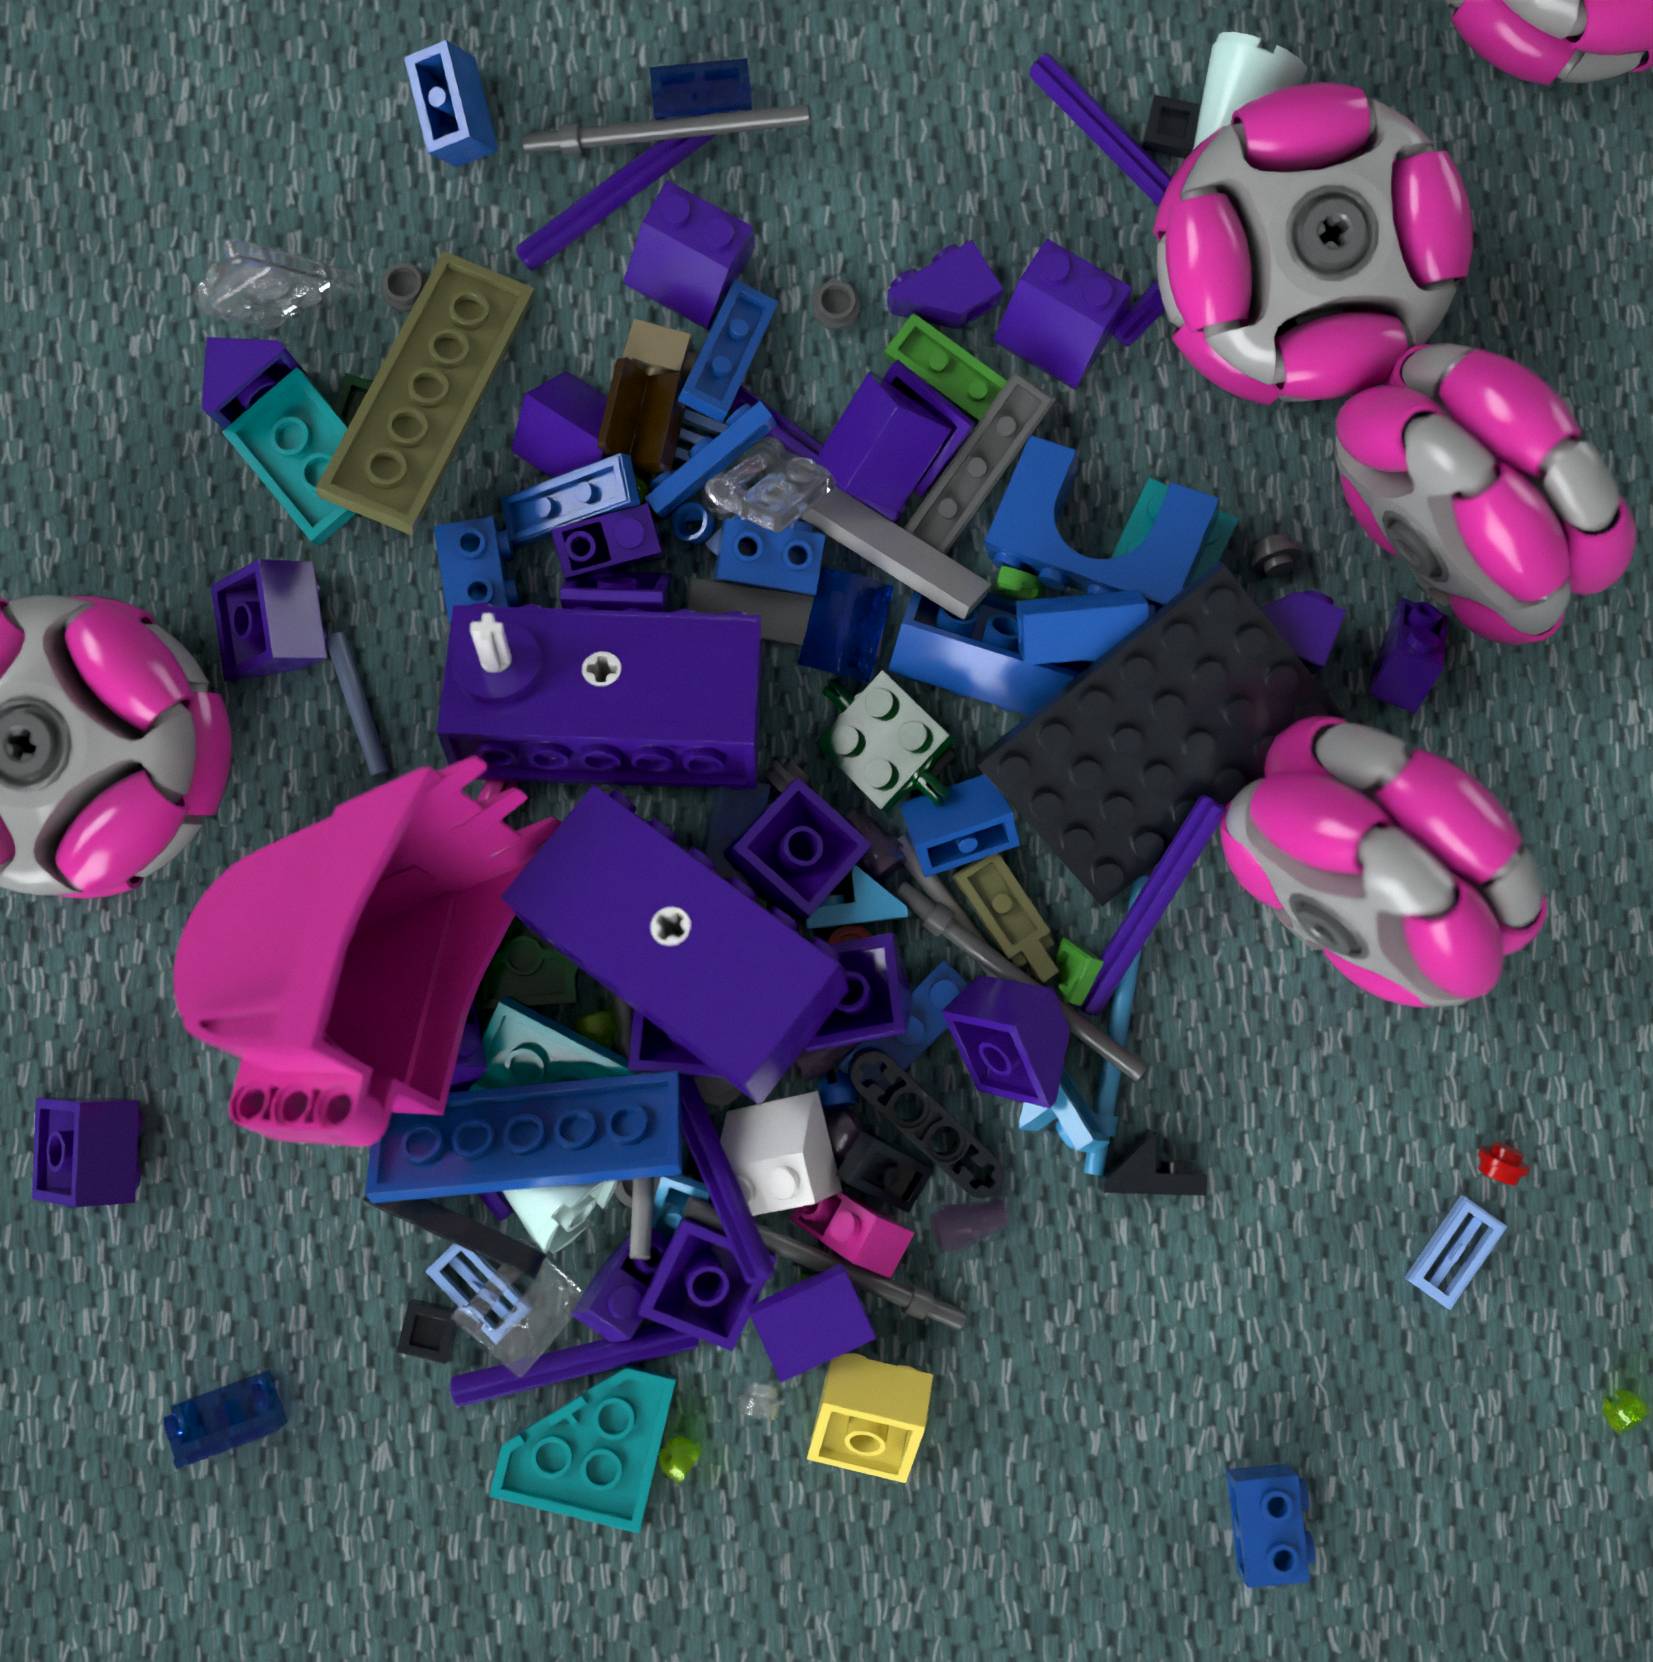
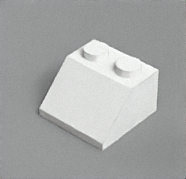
(781, 1153)

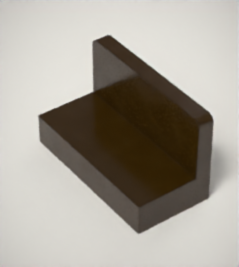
(643, 417)

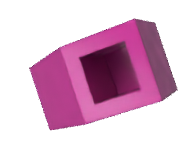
(856, 1231)

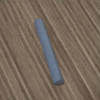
(357, 704)

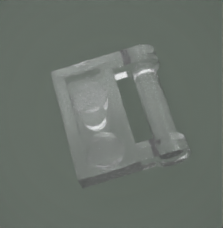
(779, 497)
(529, 1323)

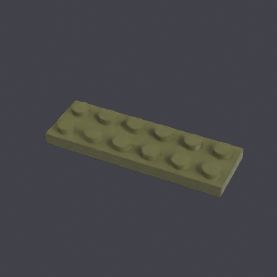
(426, 394)

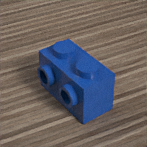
(451, 104)
(769, 559)
(475, 565)
(959, 825)
(1270, 1525)

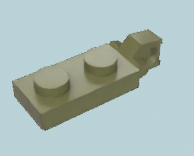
(1008, 915)

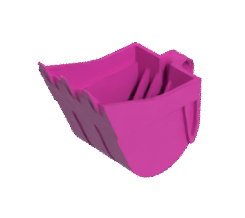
(355, 955)

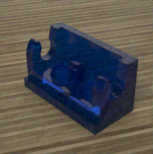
(700, 88)
(845, 624)
(729, 819)
(224, 1419)

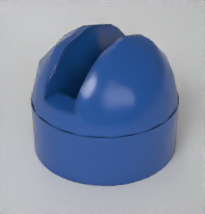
(693, 514)
(837, 1094)

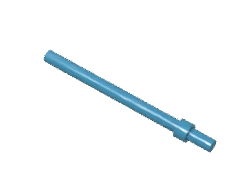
(1110, 1074)

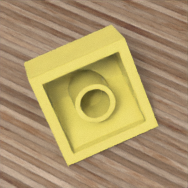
(871, 1416)

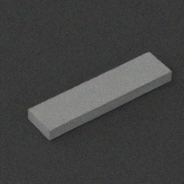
(898, 552)

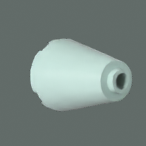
(1240, 74)
(558, 1213)

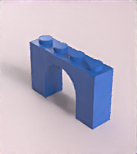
(1028, 539)
(1077, 625)

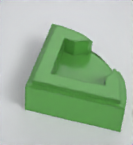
(1014, 583)
(1077, 970)

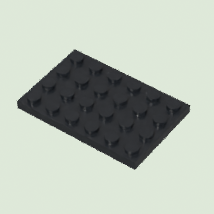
(1152, 728)

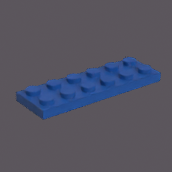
(532, 1138)

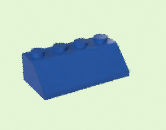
(976, 655)

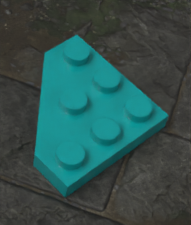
(593, 1452)

